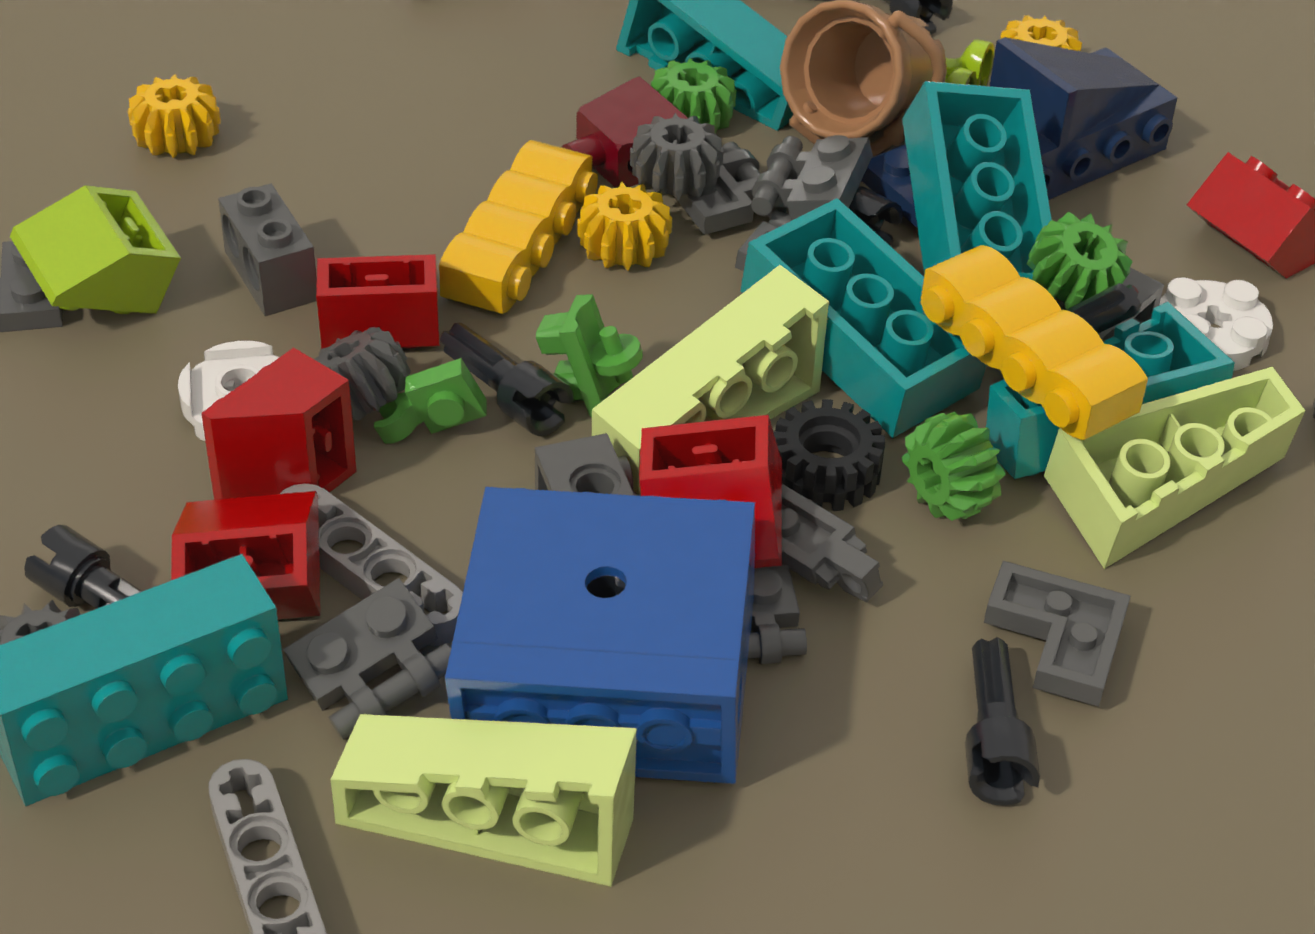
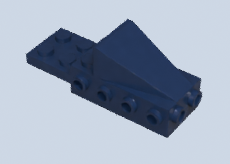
(1088, 114)

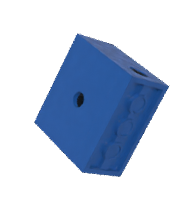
(611, 621)

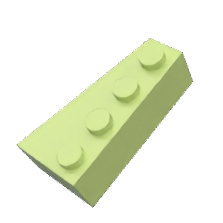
(740, 363)
(1171, 459)
(493, 789)

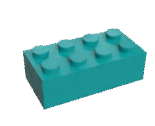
(975, 172)
(876, 330)
(137, 678)

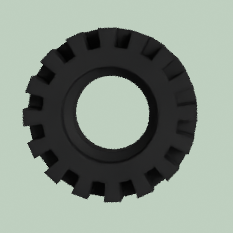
(836, 432)

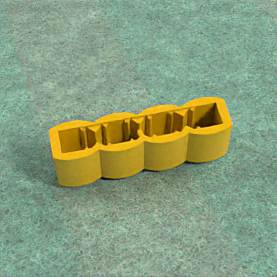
(516, 227)
(1035, 344)

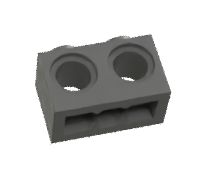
(268, 249)

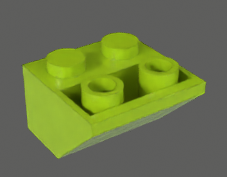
(98, 252)

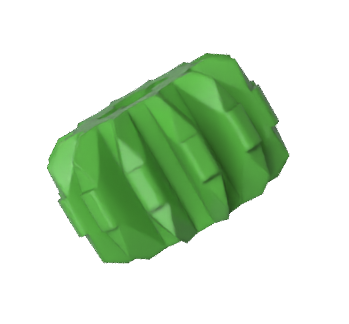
(698, 91)
(1078, 259)
(953, 465)

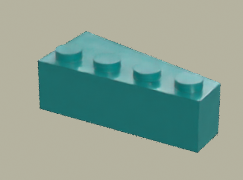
(719, 32)
(1165, 347)

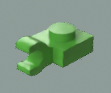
(435, 396)

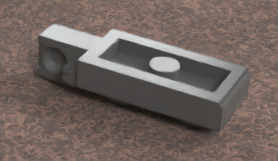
(825, 548)

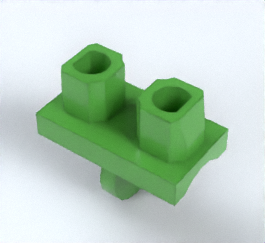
(596, 354)

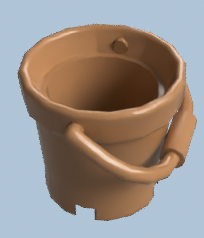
(857, 71)

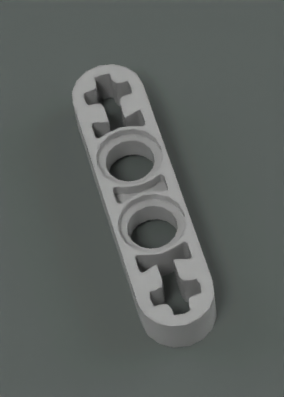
(380, 556)
(267, 878)

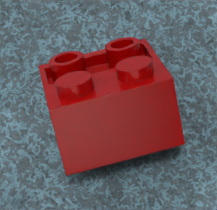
(1259, 213)
(379, 292)
(281, 430)
(720, 462)
(273, 534)

